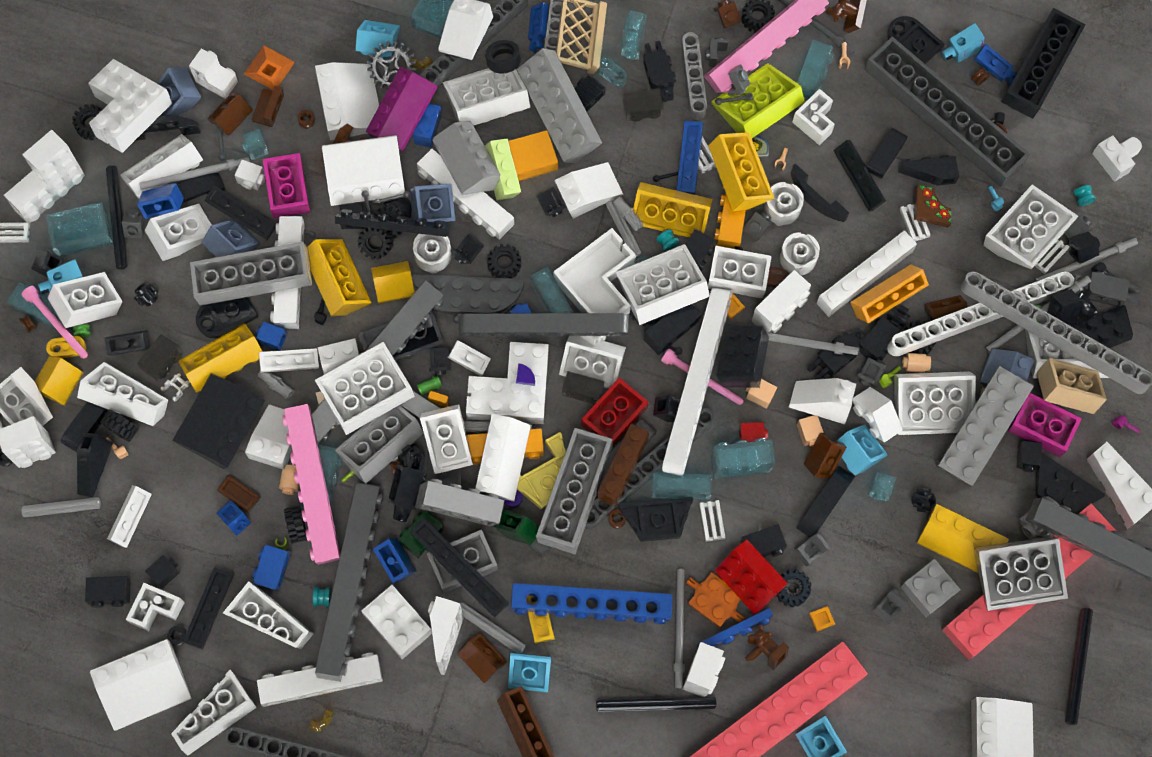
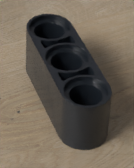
(886, 153)
(85, 422)

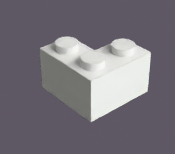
(212, 75)
(812, 117)
(878, 413)
(151, 602)

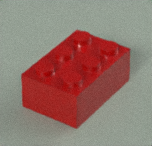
(615, 411)
(751, 577)

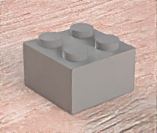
(930, 588)

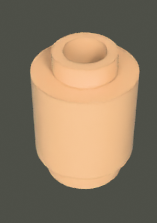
(916, 363)
(287, 481)

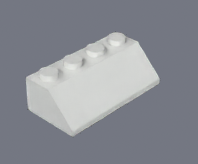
(170, 159)
(503, 457)

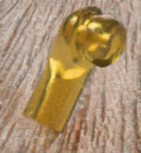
(421, 64)
(326, 719)

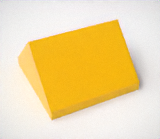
(393, 282)
(57, 379)

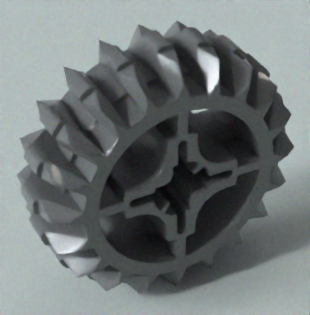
(376, 58)

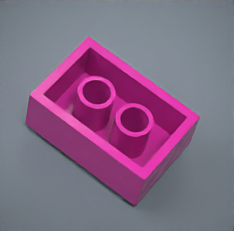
(286, 185)
(1045, 424)

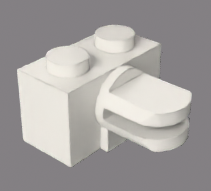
(1117, 156)

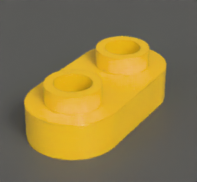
(66, 350)

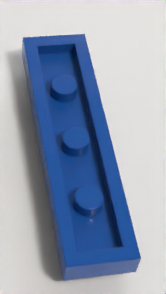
(690, 157)
(743, 628)

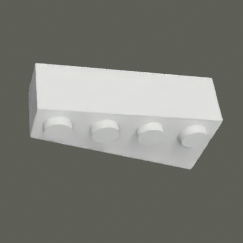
(122, 394)
(1122, 484)
(266, 615)
(214, 714)

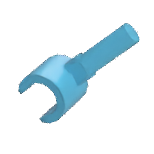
(998, 202)

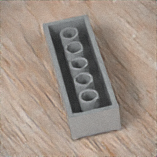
(559, 106)
(250, 273)
(985, 426)
(574, 491)

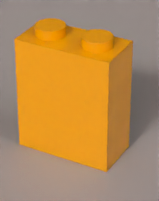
(533, 155)

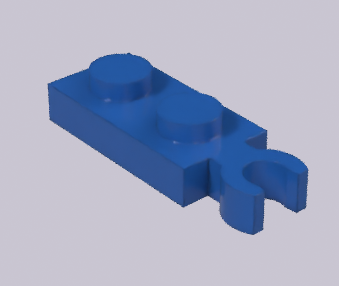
(538, 26)
(995, 64)

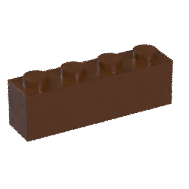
(623, 465)
(523, 724)

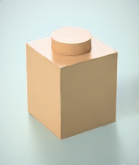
(762, 395)
(809, 430)

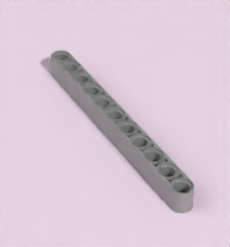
(1065, 332)

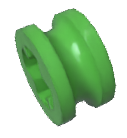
(81, 330)

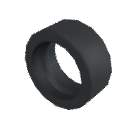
(503, 47)

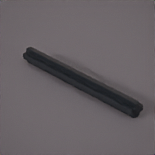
(116, 217)
(1079, 666)
(656, 704)

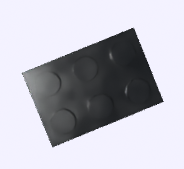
(743, 356)

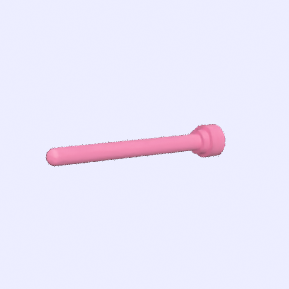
(32, 294)
(671, 358)

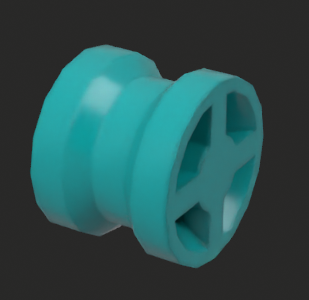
(1084, 195)
(667, 240)
(321, 596)

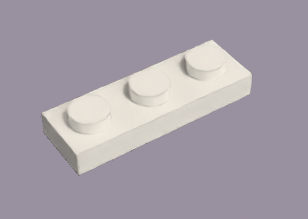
(288, 360)
(129, 516)

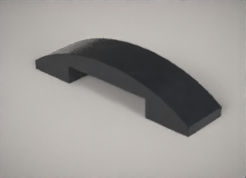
(166, 123)
(199, 186)
(833, 211)
(825, 502)

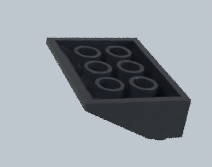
(218, 420)

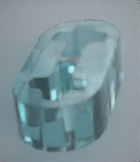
(612, 71)

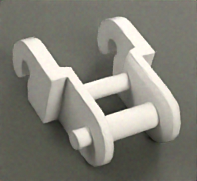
(172, 383)

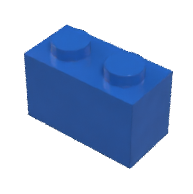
(427, 126)
(160, 201)
(394, 560)
(271, 567)

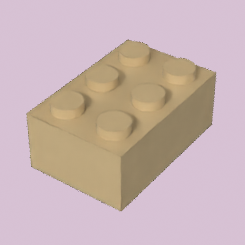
(1071, 386)

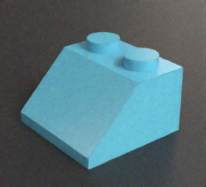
(373, 33)
(861, 450)

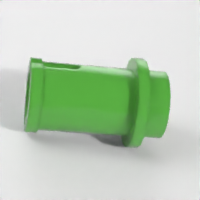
(429, 385)

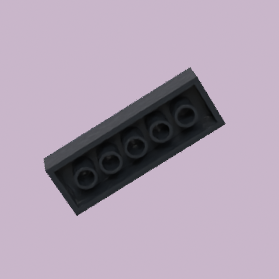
(1043, 63)

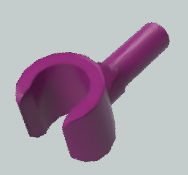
(1121, 421)

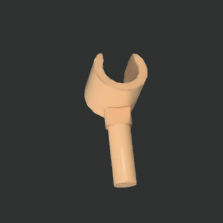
(844, 59)
(782, 159)
(121, 452)

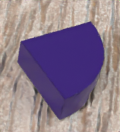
(525, 375)

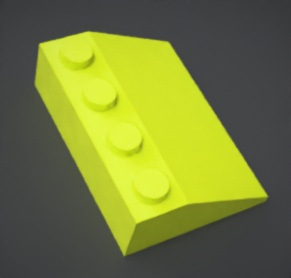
(772, 99)

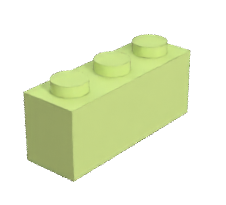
(508, 184)

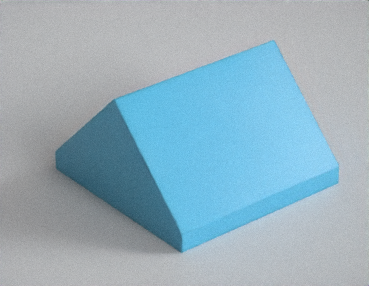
(529, 672)
(821, 740)

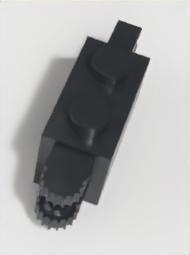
(658, 71)
(833, 363)
(406, 486)

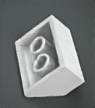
(595, 361)

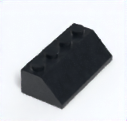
(426, 337)

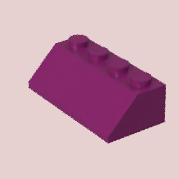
(402, 107)

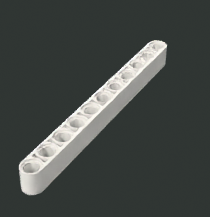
(973, 317)
(697, 382)

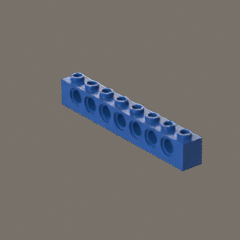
(660, 601)

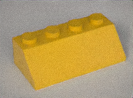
(740, 170)
(671, 209)
(337, 277)
(221, 357)
(956, 537)

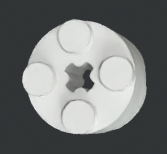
(785, 205)
(791, 253)
(438, 257)

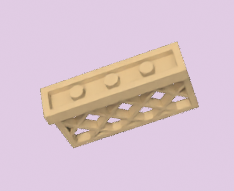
(594, 40)

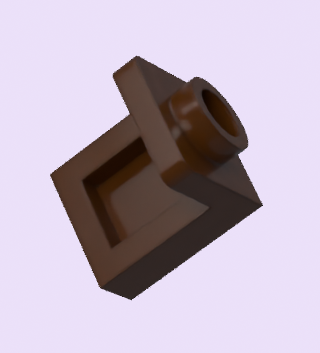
(728, 13)

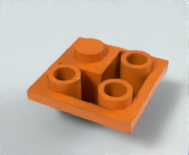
(269, 68)

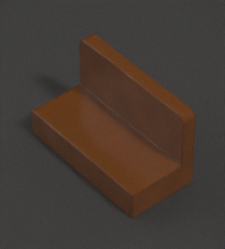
(268, 106)
(230, 113)
(945, 307)
(824, 456)
(481, 657)

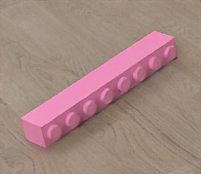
(764, 41)
(312, 484)

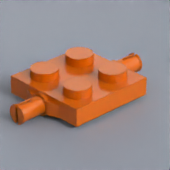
(714, 600)

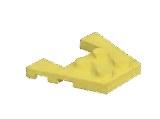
(539, 482)

